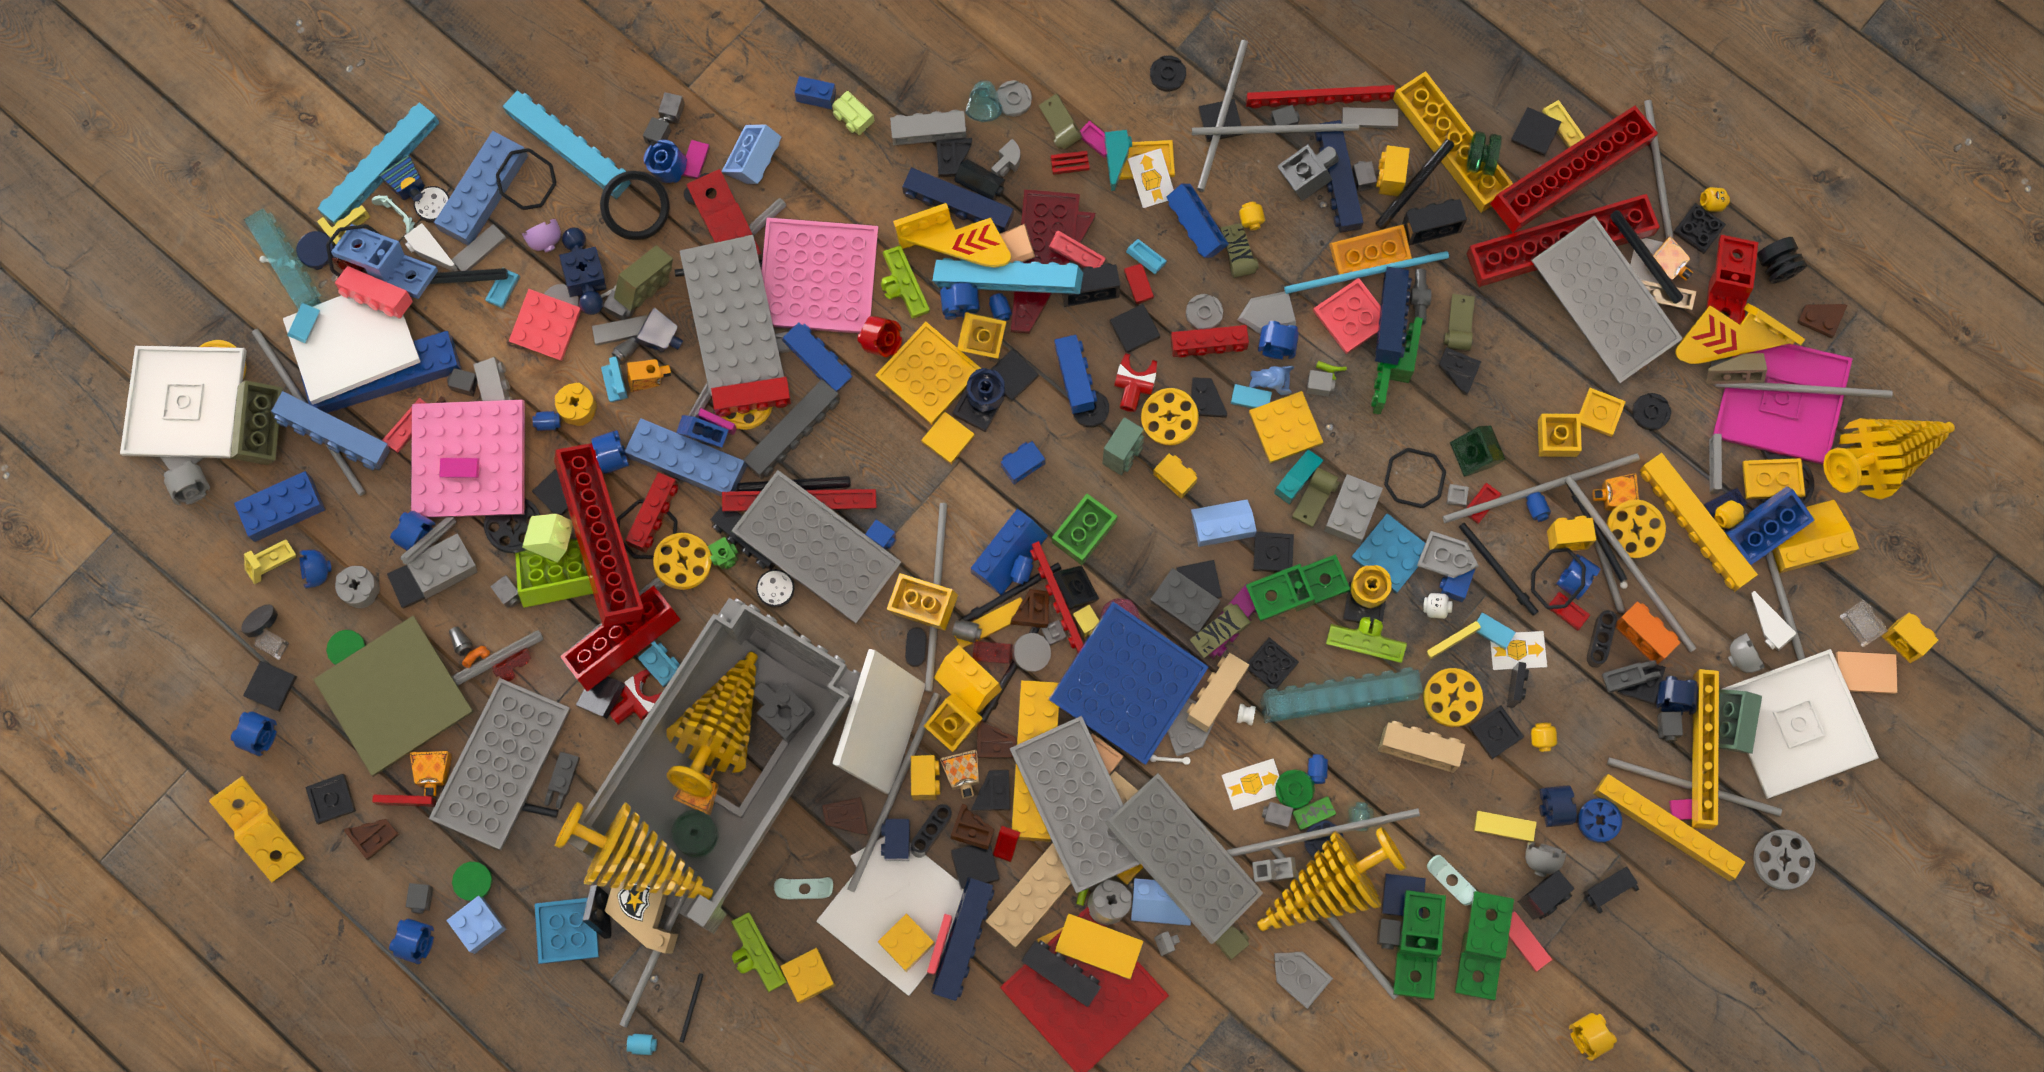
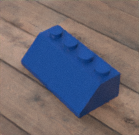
(1770, 525)
(998, 558)

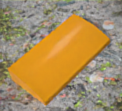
(1371, 250)

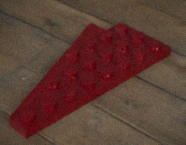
(1045, 215)

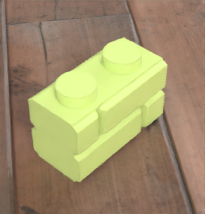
(852, 113)

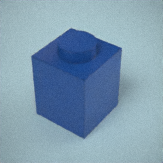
(881, 535)

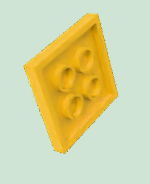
(1286, 427)

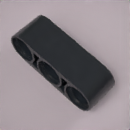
(1605, 630)
(934, 822)

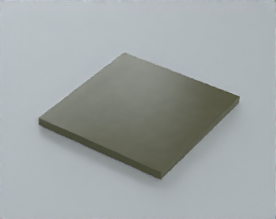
(393, 696)

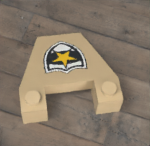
(641, 915)

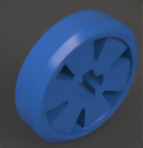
(1587, 820)

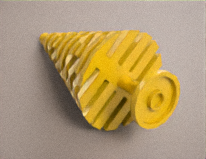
(1888, 451)
(715, 728)
(623, 847)
(1333, 883)

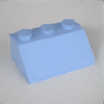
(752, 153)
(1223, 523)
(1154, 905)

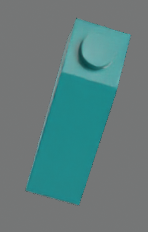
(1117, 151)
(1298, 476)

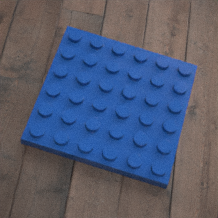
(1128, 683)

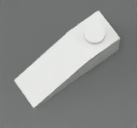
(427, 247)
(1773, 626)

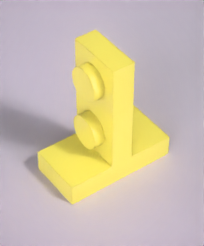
(356, 217)
(267, 559)

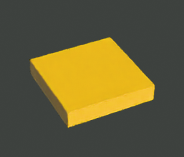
(1601, 412)
(947, 438)

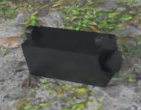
(979, 180)
(1610, 888)

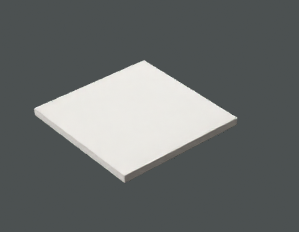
(351, 348)
(182, 401)
(879, 722)
(1805, 725)
(862, 922)

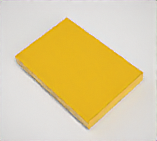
(1143, 147)
(1769, 477)

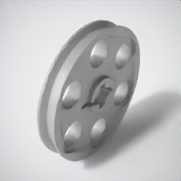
(1776, 864)

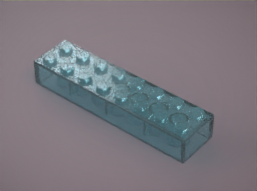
(1341, 695)

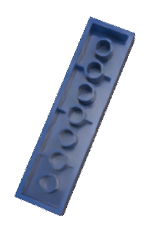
(437, 360)

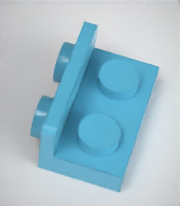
(614, 380)
(659, 663)

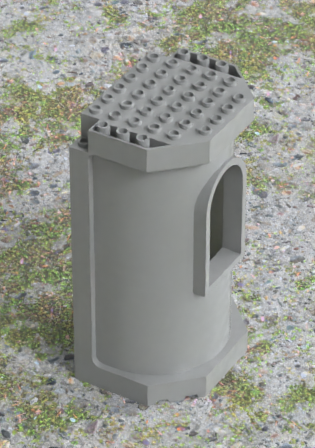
(643, 767)

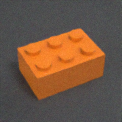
(1647, 633)

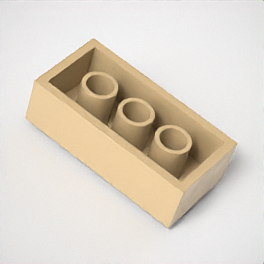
(1421, 747)

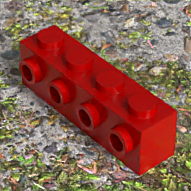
(1209, 341)
(751, 396)
(652, 512)

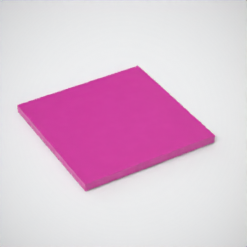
(1787, 421)

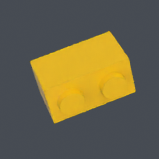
(1175, 475)

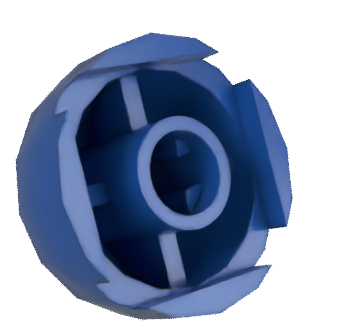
(314, 568)

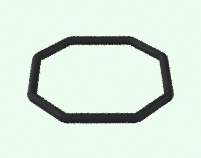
(512, 200)
(334, 236)
(1408, 502)
(626, 547)
(1576, 592)

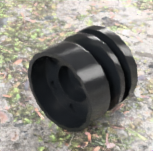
(1783, 262)

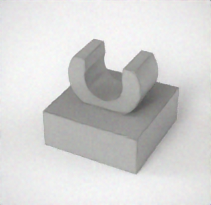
(1054, 632)
(1166, 943)

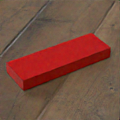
(404, 800)

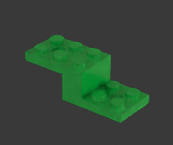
(1400, 372)
(1298, 587)
(1419, 945)
(1484, 945)

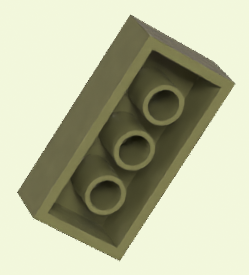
(254, 423)

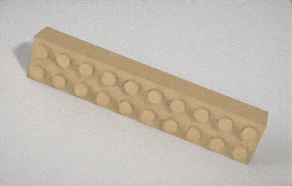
(1039, 888)

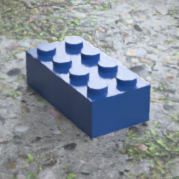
(279, 506)

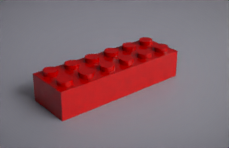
(614, 645)

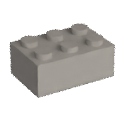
(1353, 509)
(442, 566)

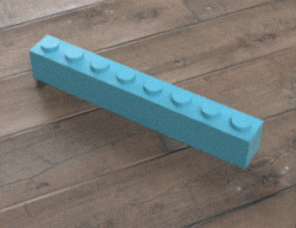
(563, 141)
(366, 178)
(1011, 277)

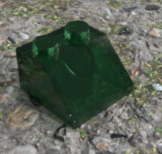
(1477, 450)

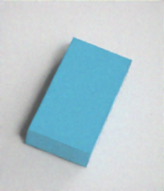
(1146, 256)
(502, 290)
(303, 322)
(1250, 397)
(1495, 631)

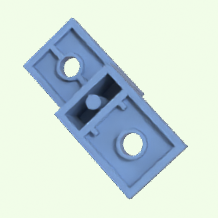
(385, 260)

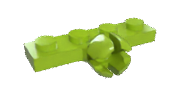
(903, 283)
(1367, 640)
(755, 953)

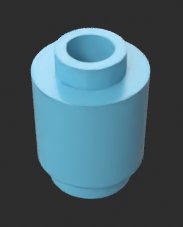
(641, 1044)

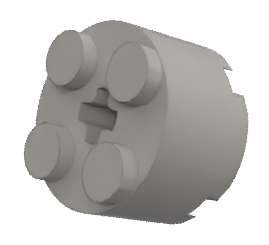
(186, 483)
(348, 581)
(1107, 892)

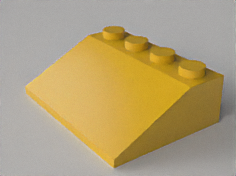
(1819, 541)

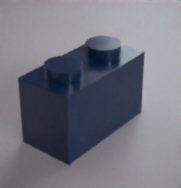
(896, 840)

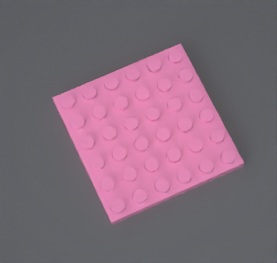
(819, 273)
(469, 430)

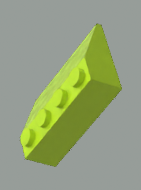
(550, 581)

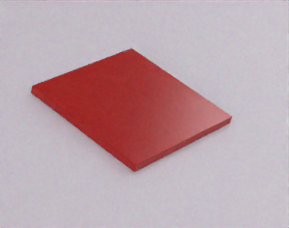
(1081, 1032)

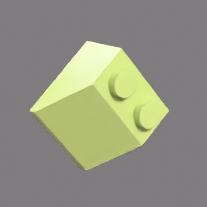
(548, 535)

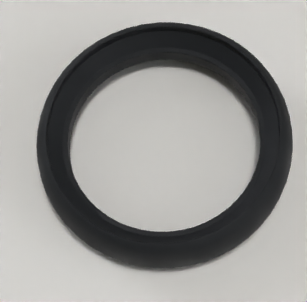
(613, 226)

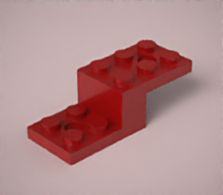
(722, 214)
(1733, 277)

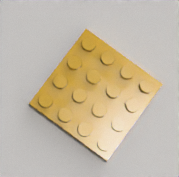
(927, 373)

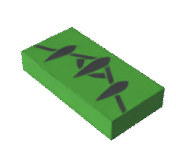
(1313, 813)

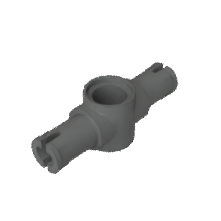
(1420, 295)

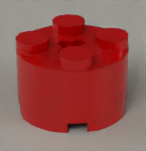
(880, 336)

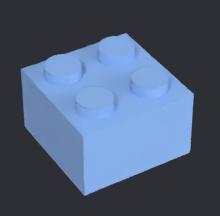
(476, 924)

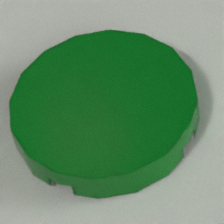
(343, 645)
(1295, 788)
(472, 880)

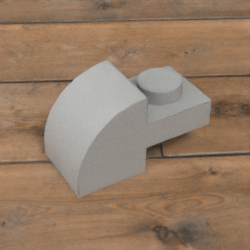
(1009, 158)
(1274, 870)

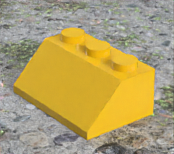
(967, 679)

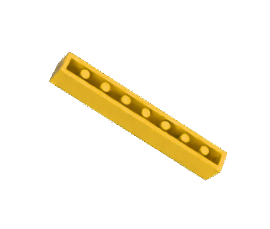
(1698, 522)
(1705, 751)
(1670, 828)

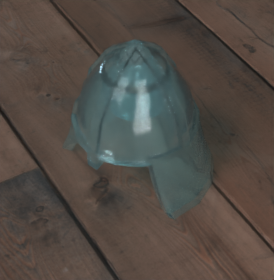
(983, 102)

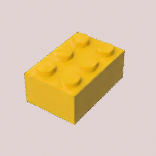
(922, 602)

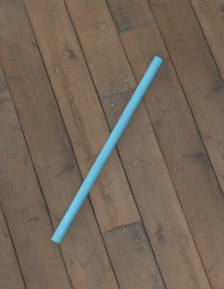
(1365, 272)

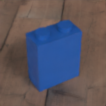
(702, 431)

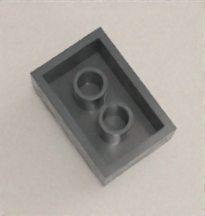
(1185, 601)

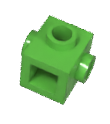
(718, 550)

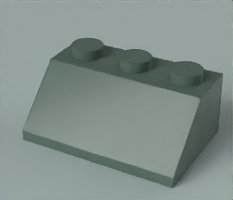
(1738, 720)

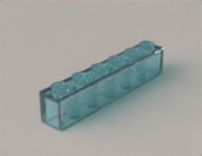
(282, 259)

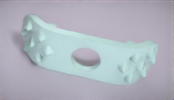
(385, 201)
(1441, 869)
(789, 888)

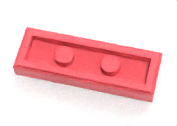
(1075, 251)
(402, 431)
(1527, 943)
(939, 946)

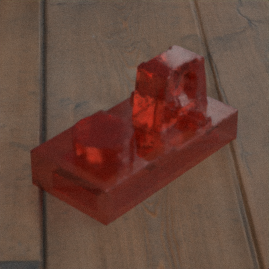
(992, 652)
(504, 668)

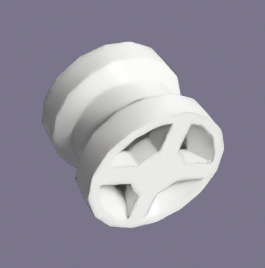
(1246, 714)

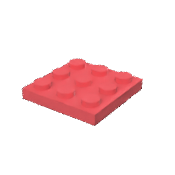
(1350, 315)
(545, 324)

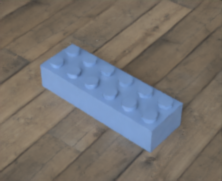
(478, 189)
(331, 431)
(685, 458)

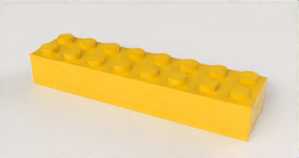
(1437, 121)
(1035, 717)

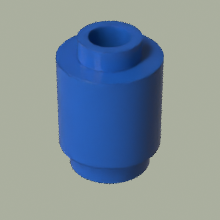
(1000, 307)
(546, 420)
(1538, 507)
(1021, 569)
(1318, 768)

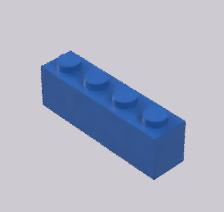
(1197, 220)
(816, 357)
(1074, 374)

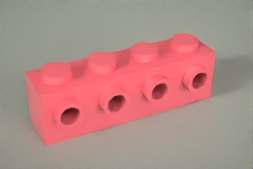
(373, 292)

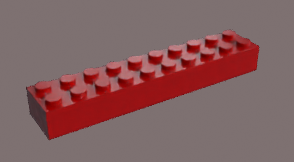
(1573, 169)
(1513, 253)
(598, 535)

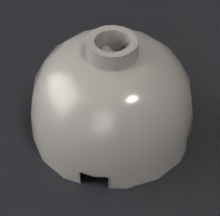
(1745, 655)
(1544, 858)

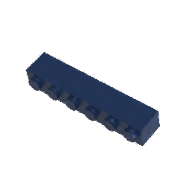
(1342, 187)
(959, 200)
(1392, 316)
(962, 938)

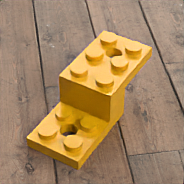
(256, 829)

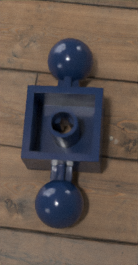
(582, 271)

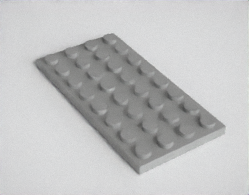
(1606, 299)
(731, 312)
(816, 546)
(500, 764)
(1075, 802)
(1184, 858)

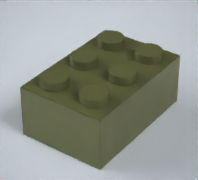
(643, 278)

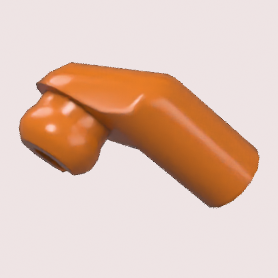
(473, 654)

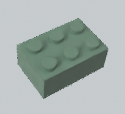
(1123, 446)

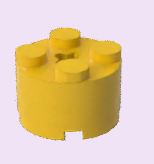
(574, 394)
(1371, 575)
(1592, 1036)

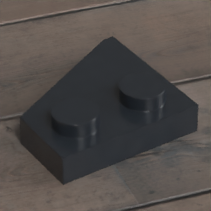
(951, 154)
(1459, 369)
(1207, 398)
(1646, 691)
(994, 792)
(595, 912)

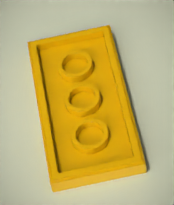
(1099, 946)

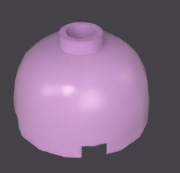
(543, 236)

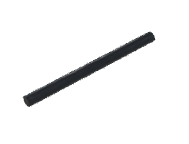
(691, 1008)

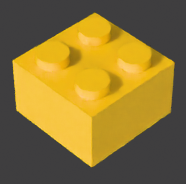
(1392, 170)
(981, 335)
(1559, 435)
(1572, 534)
(1910, 637)
(953, 722)
(923, 778)
(906, 942)
(807, 975)

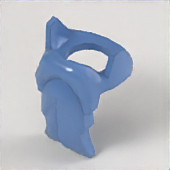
(1273, 378)

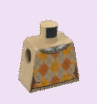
(962, 771)

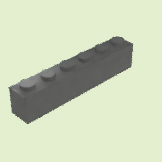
(792, 429)

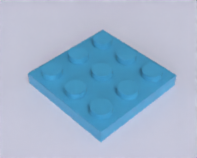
(1393, 549)
(563, 933)

